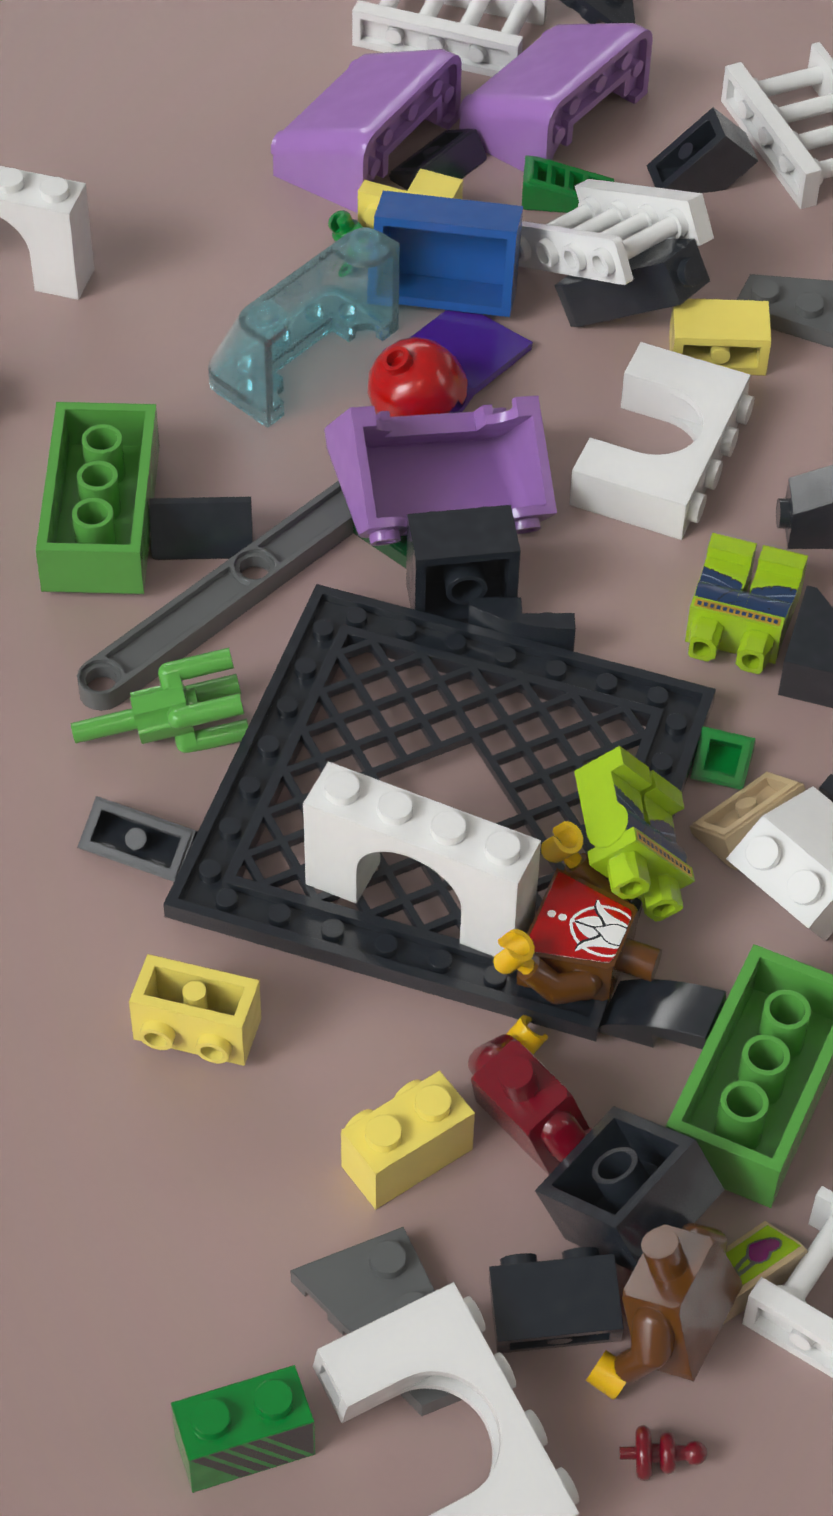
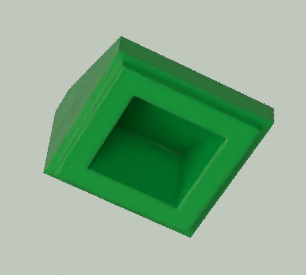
(723, 758)

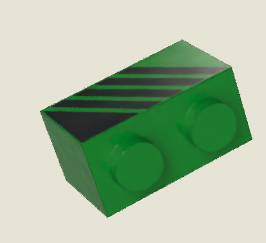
(243, 1428)

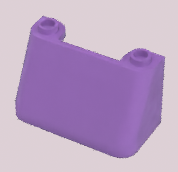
(553, 85)
(364, 118)
(441, 465)

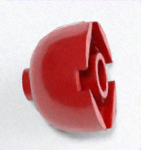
(416, 379)

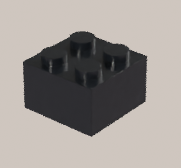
(461, 558)
(626, 1183)

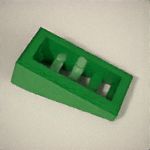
(552, 185)

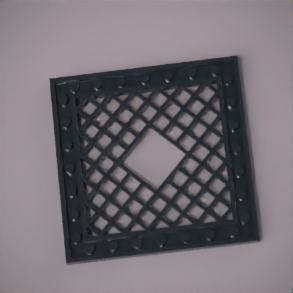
(343, 626)

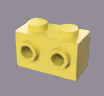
(195, 1010)
(406, 1138)

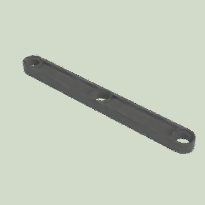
(216, 599)

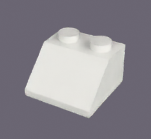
(793, 858)

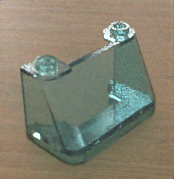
(339, 290)

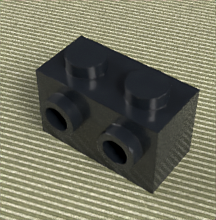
(555, 1301)

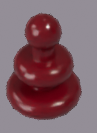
(664, 1452)

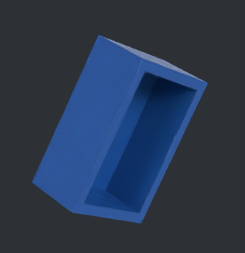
(453, 251)

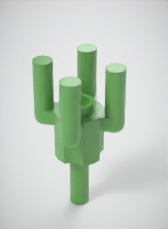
(176, 708)

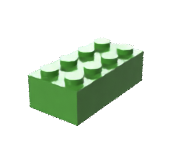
(98, 498)
(760, 1074)

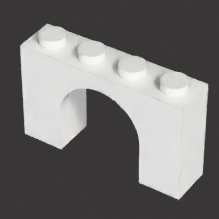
(55, 225)
(665, 489)
(486, 864)
(442, 1348)

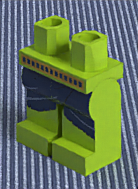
(742, 621)
(633, 831)

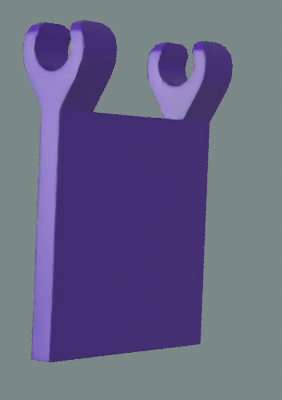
(479, 346)

